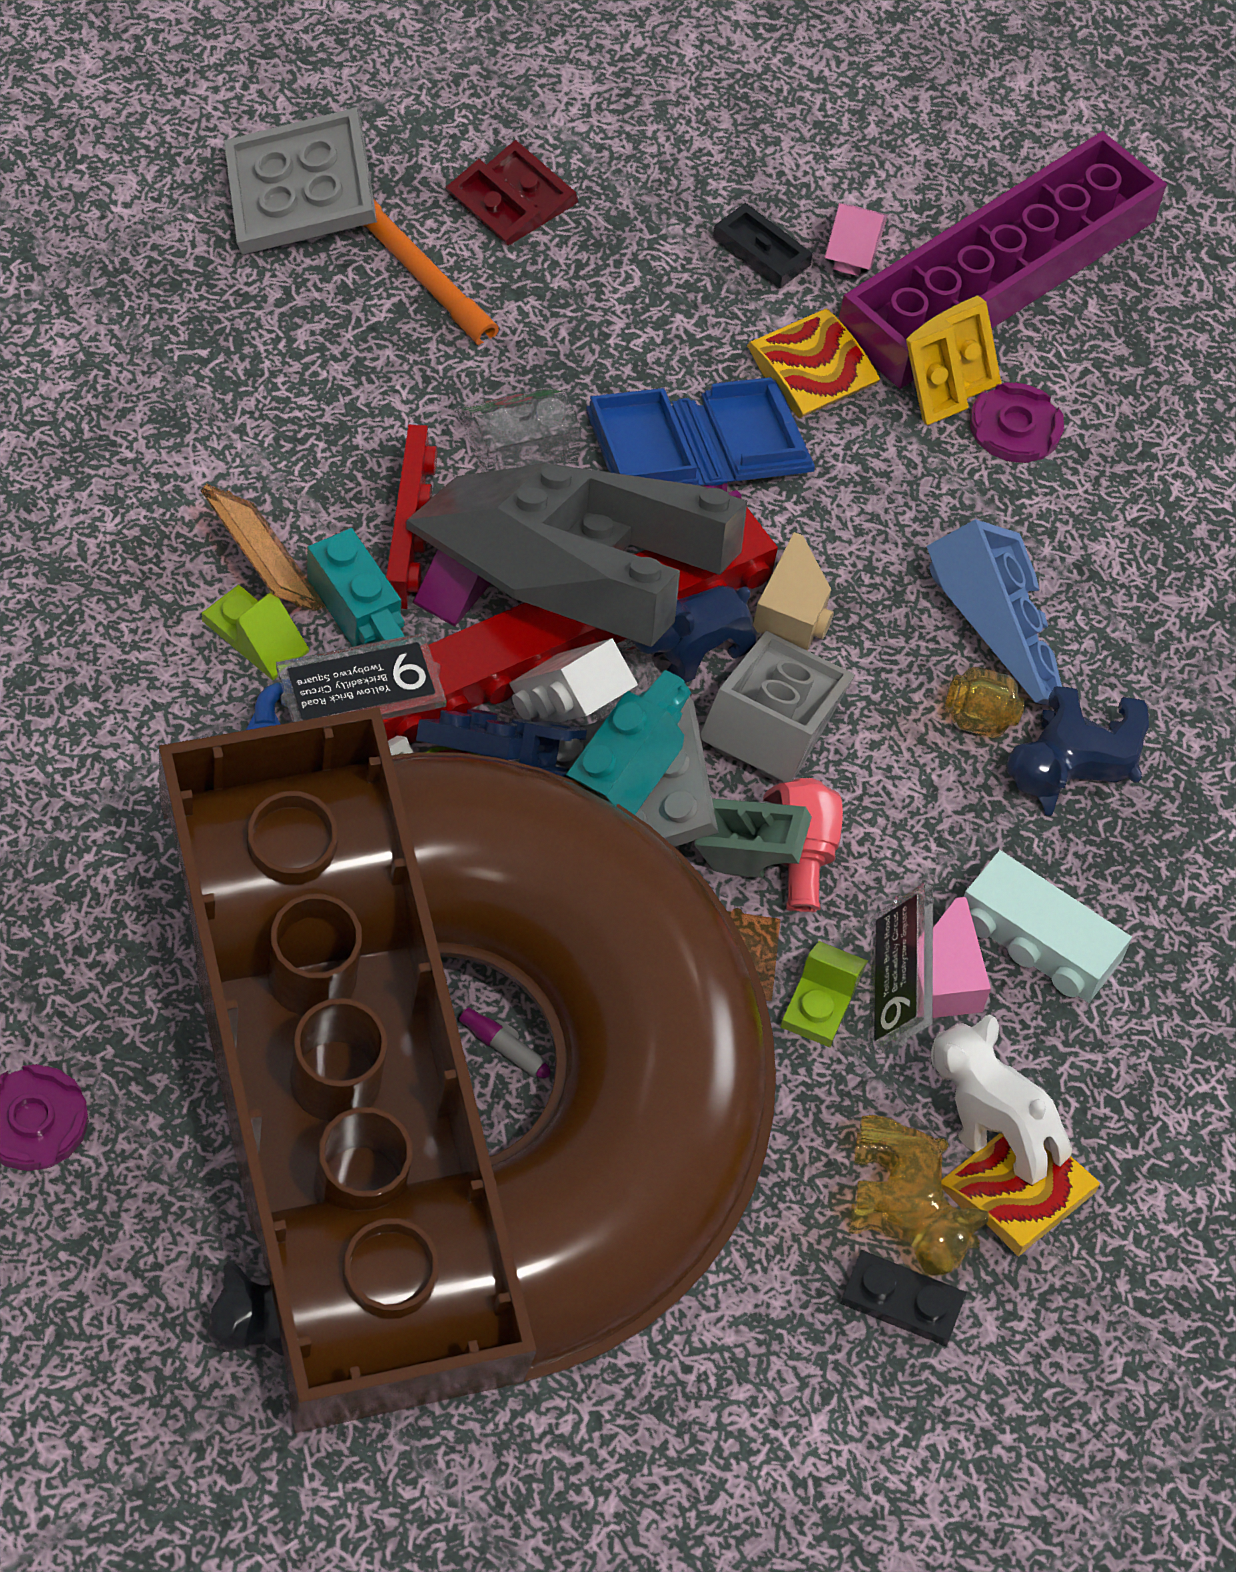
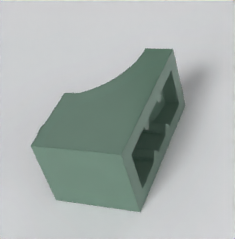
(754, 836)

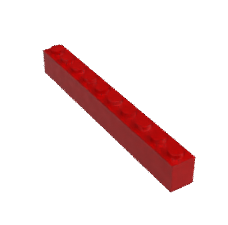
(492, 653)

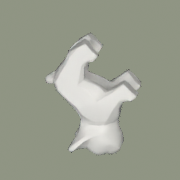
(999, 1099)

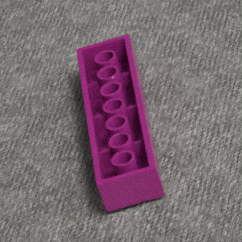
(1007, 249)

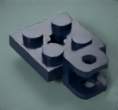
(483, 734)

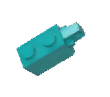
(354, 589)
(634, 744)

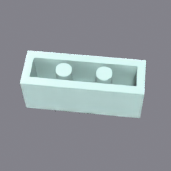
(1045, 927)

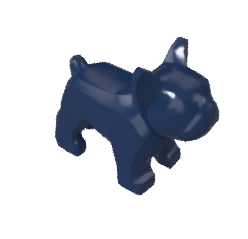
(704, 624)
(1078, 748)

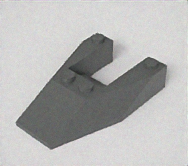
(562, 537)

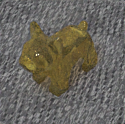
(912, 1199)

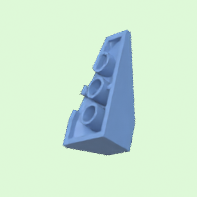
(989, 582)

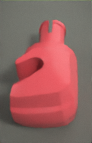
(821, 839)

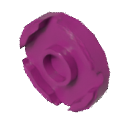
(1013, 435)
(34, 1136)

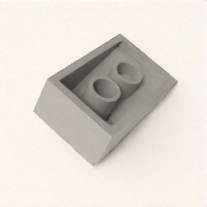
(775, 707)

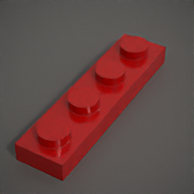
(413, 493)

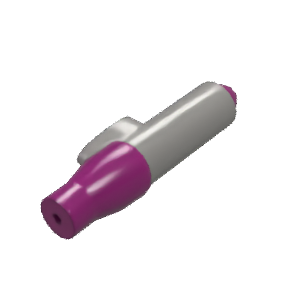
(506, 1042)

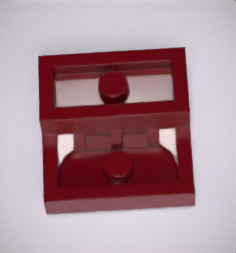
(492, 199)

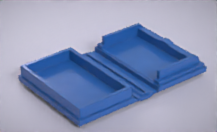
(733, 437)

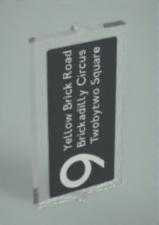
(381, 674)
(901, 970)

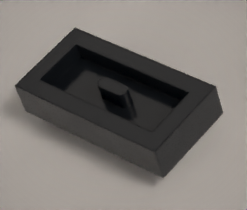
(762, 245)
(903, 1298)

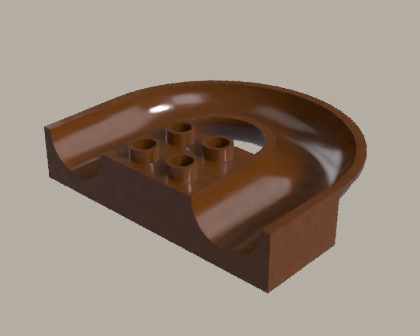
(319, 935)

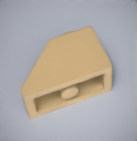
(795, 597)

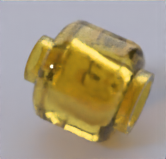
(984, 702)

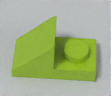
(256, 629)
(823, 993)

